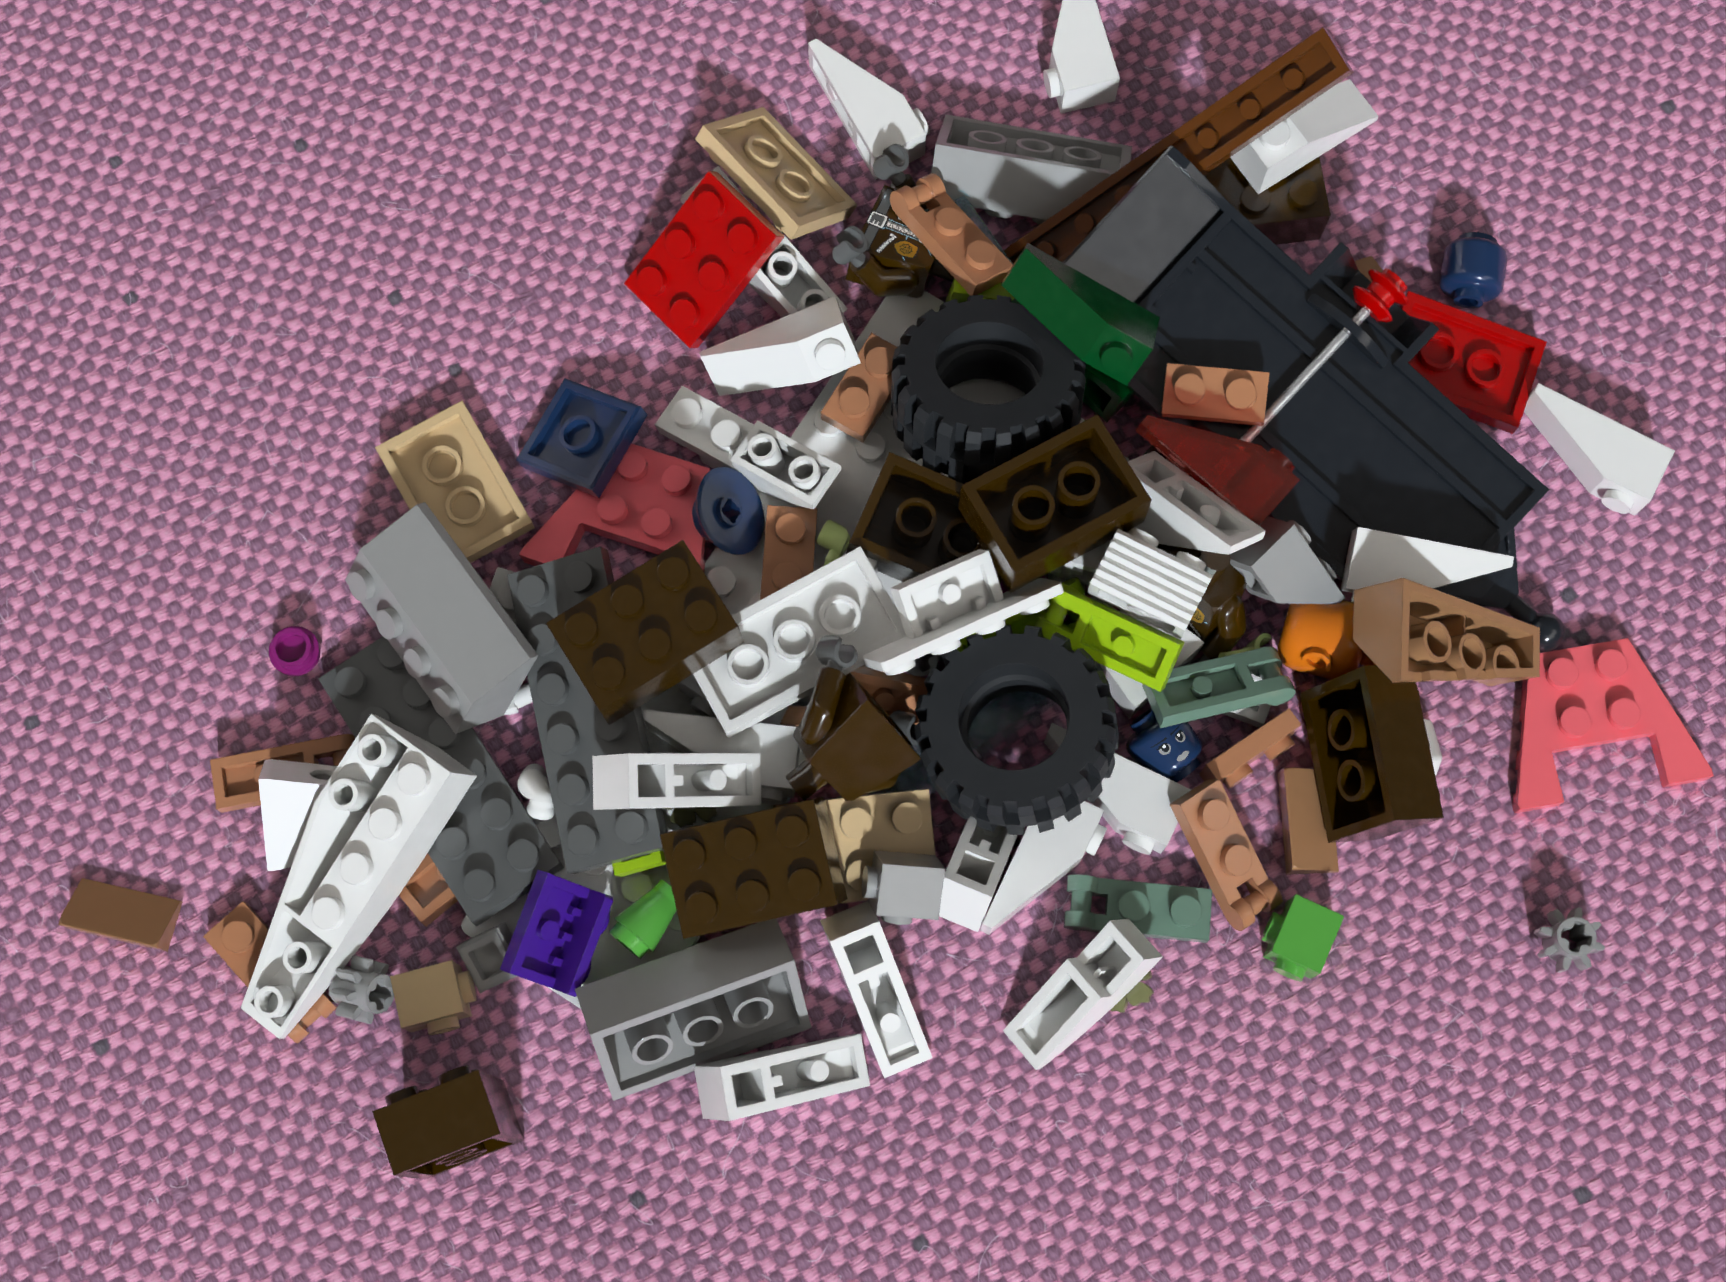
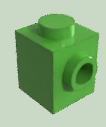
(1300, 938)

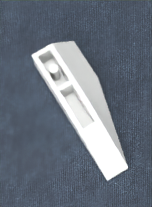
(352, 865)

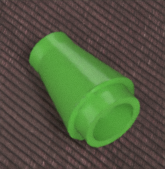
(646, 920)

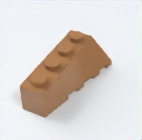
(1439, 637)

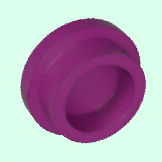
(294, 651)

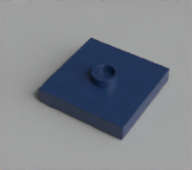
(582, 437)

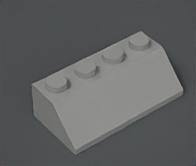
(1020, 167)
(441, 619)
(694, 1007)

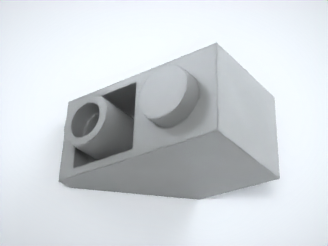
(1286, 567)

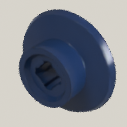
(728, 511)

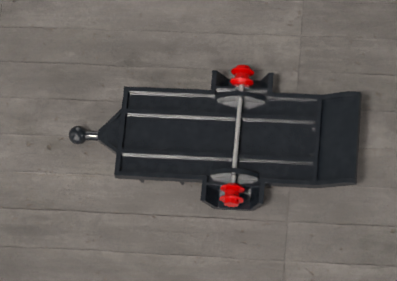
(1348, 413)

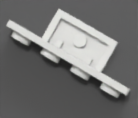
(953, 604)

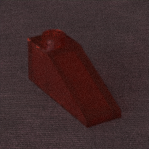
(1229, 467)

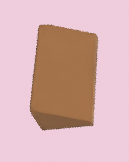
(1303, 824)
(122, 914)

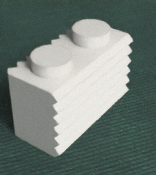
(1150, 581)

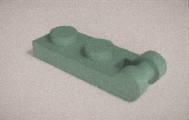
(1221, 687)
(1153, 908)

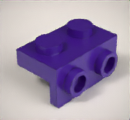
(557, 933)

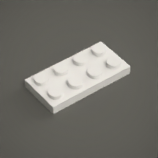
(782, 635)

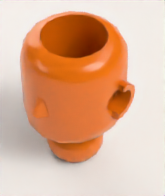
(1320, 640)

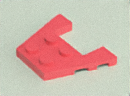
(642, 506)
(1590, 700)

